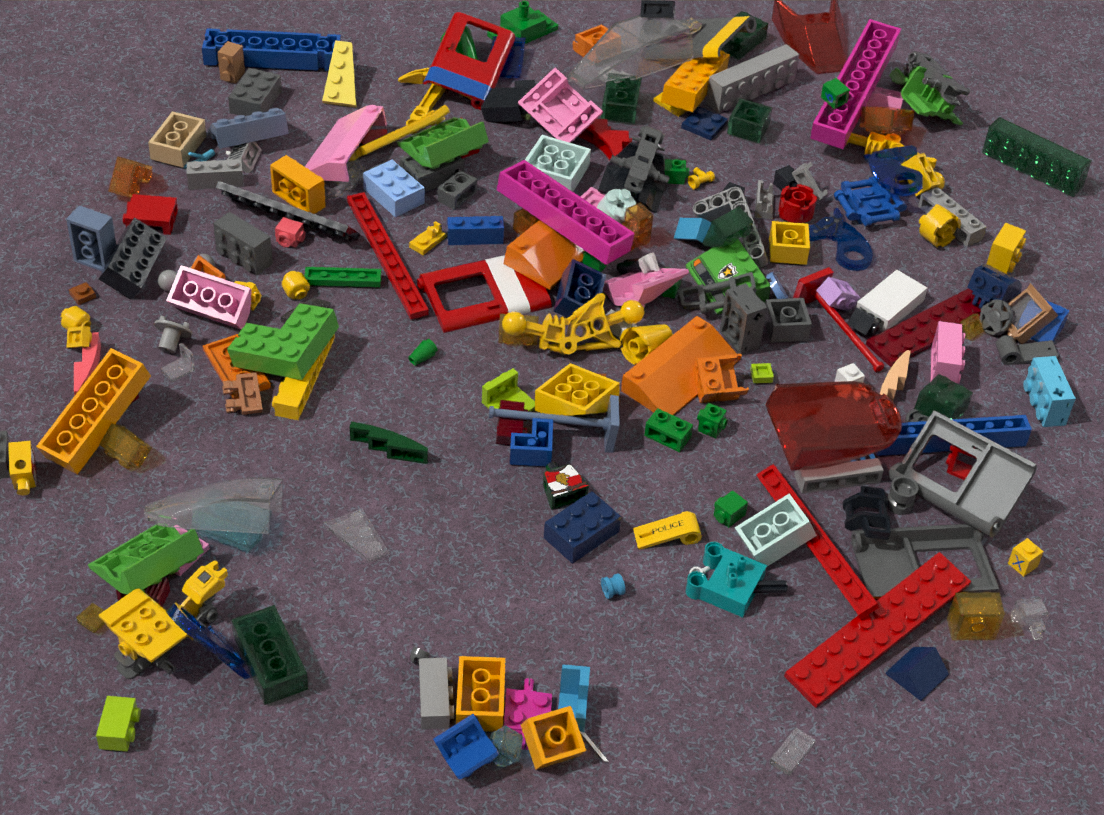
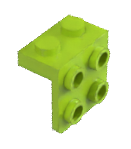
(505, 388)

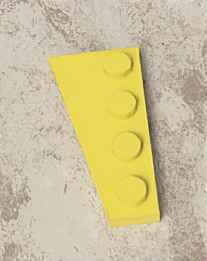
(341, 78)

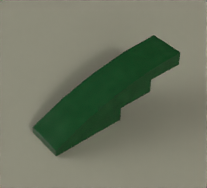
(396, 445)

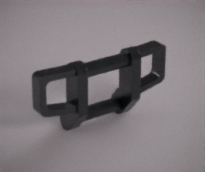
(870, 498)

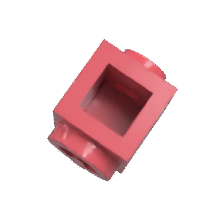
(289, 232)

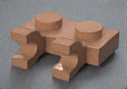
(248, 391)

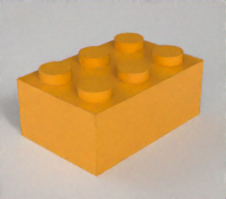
(297, 185)
(481, 691)

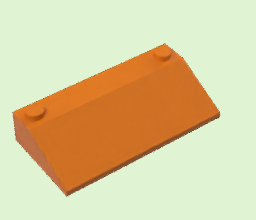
(542, 254)
(667, 375)

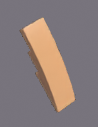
(896, 376)

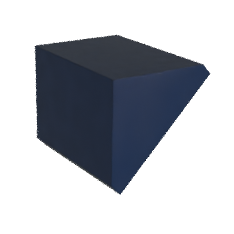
(919, 671)

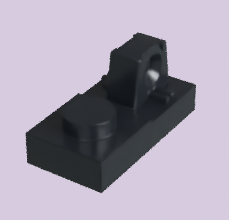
(657, 9)

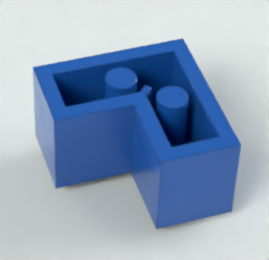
(533, 448)

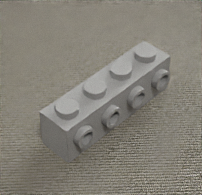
(971, 228)

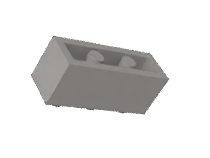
(208, 173)
(435, 693)

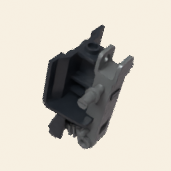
(639, 169)

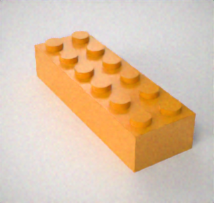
(691, 80)
(92, 410)

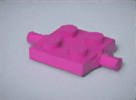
(524, 704)

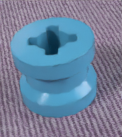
(613, 586)

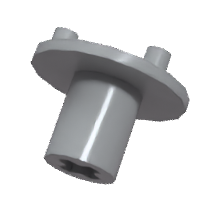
(171, 334)

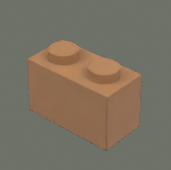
(231, 62)

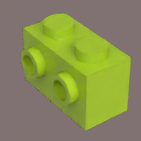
(117, 723)

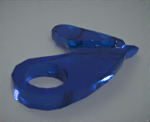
(208, 638)

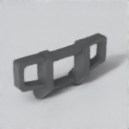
(702, 290)

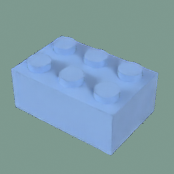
(393, 188)

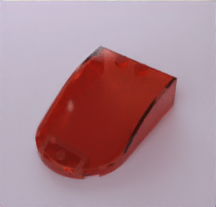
(831, 422)

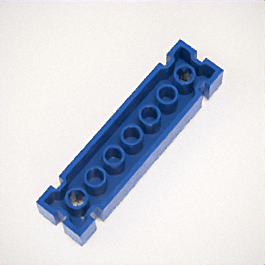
(273, 49)

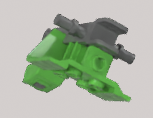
(929, 87)

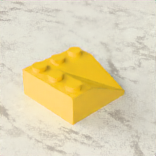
(575, 392)

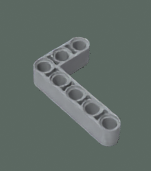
(728, 202)

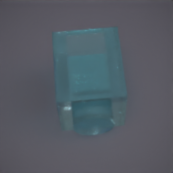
(508, 745)

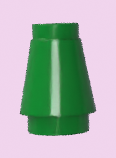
(423, 352)

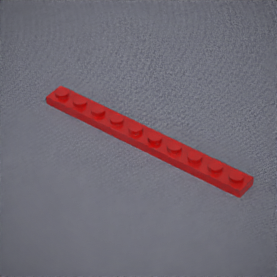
(387, 256)
(823, 548)

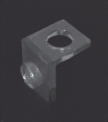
(181, 366)

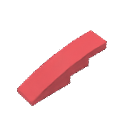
(89, 362)

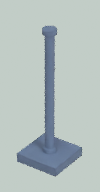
(609, 423)

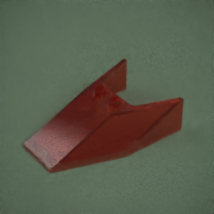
(816, 37)

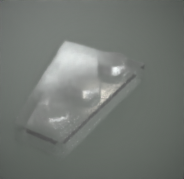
(360, 535)

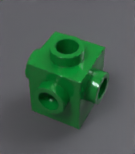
(712, 420)

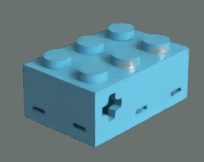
(1049, 391)

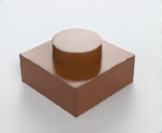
(82, 293)

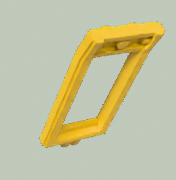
(431, 118)

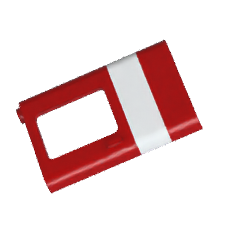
(509, 288)

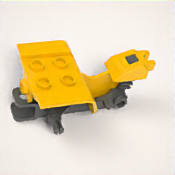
(148, 631)

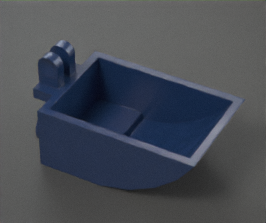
(992, 285)

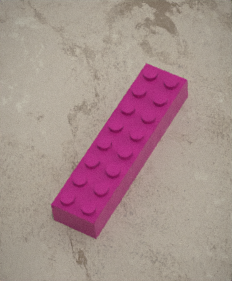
(565, 212)

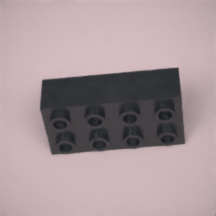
(132, 258)

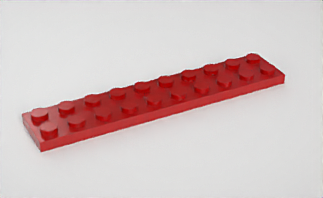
(867, 639)

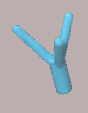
(210, 153)

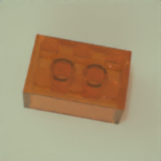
(886, 119)

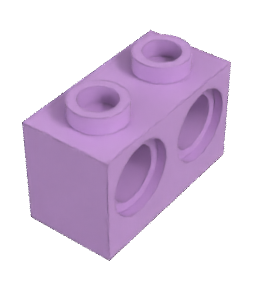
(838, 294)

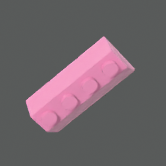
(210, 297)

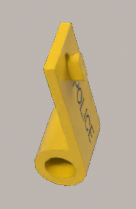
(678, 526)

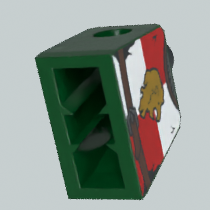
(563, 485)

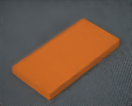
(220, 360)

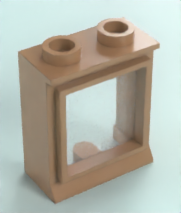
(1030, 314)

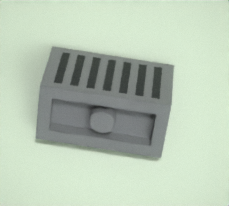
(247, 153)

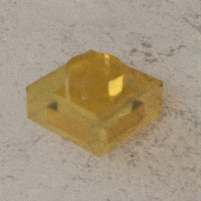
(972, 326)
(90, 618)

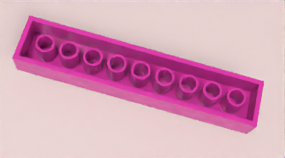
(861, 76)

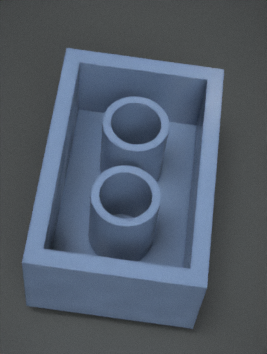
(91, 237)

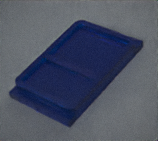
(514, 62)

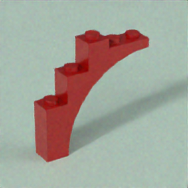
(605, 139)

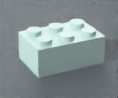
(776, 531)

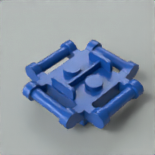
(870, 203)

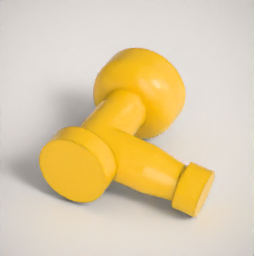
(695, 181)

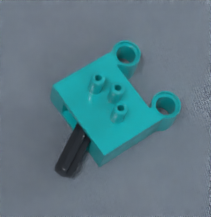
(732, 582)

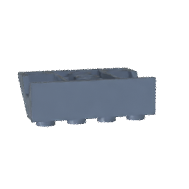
(249, 128)

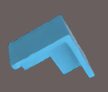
(692, 229)
(575, 691)

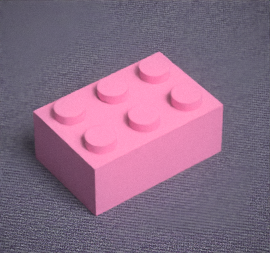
(948, 351)

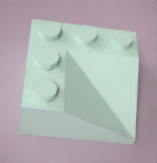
(560, 160)

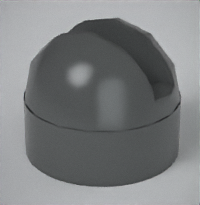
(419, 654)

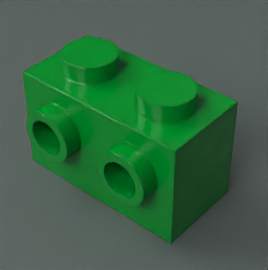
(668, 430)

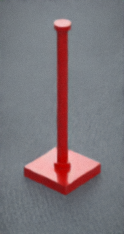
(807, 289)

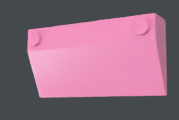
(341, 142)

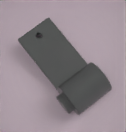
(1024, 353)

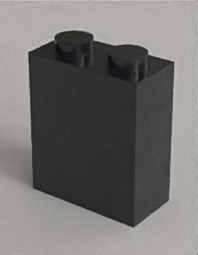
(503, 104)

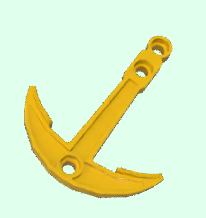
(430, 98)

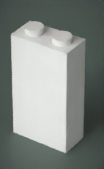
(893, 299)

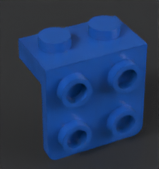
(466, 747)

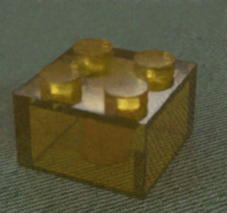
(975, 616)

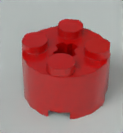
(797, 204)

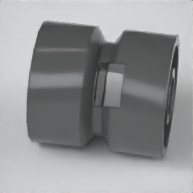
(902, 495)

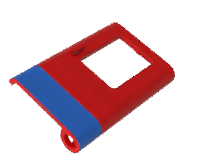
(464, 73)

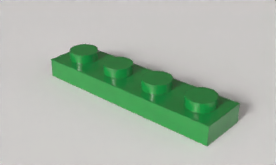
(343, 276)

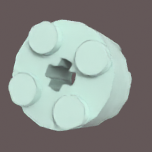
(615, 204)

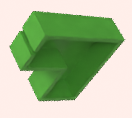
(285, 350)

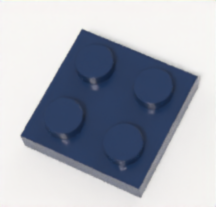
(704, 123)

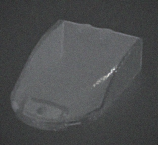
(221, 506)

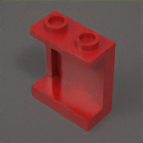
(152, 211)

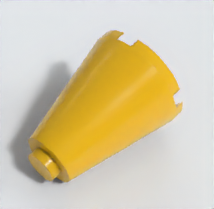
(642, 340)

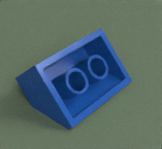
(475, 230)

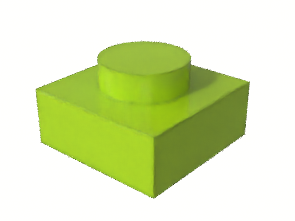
(762, 373)

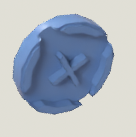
(776, 286)

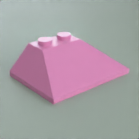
(559, 107)
(641, 286)

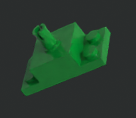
(526, 23)

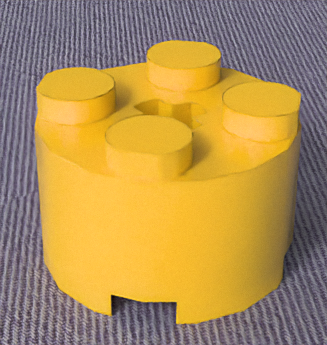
(939, 226)

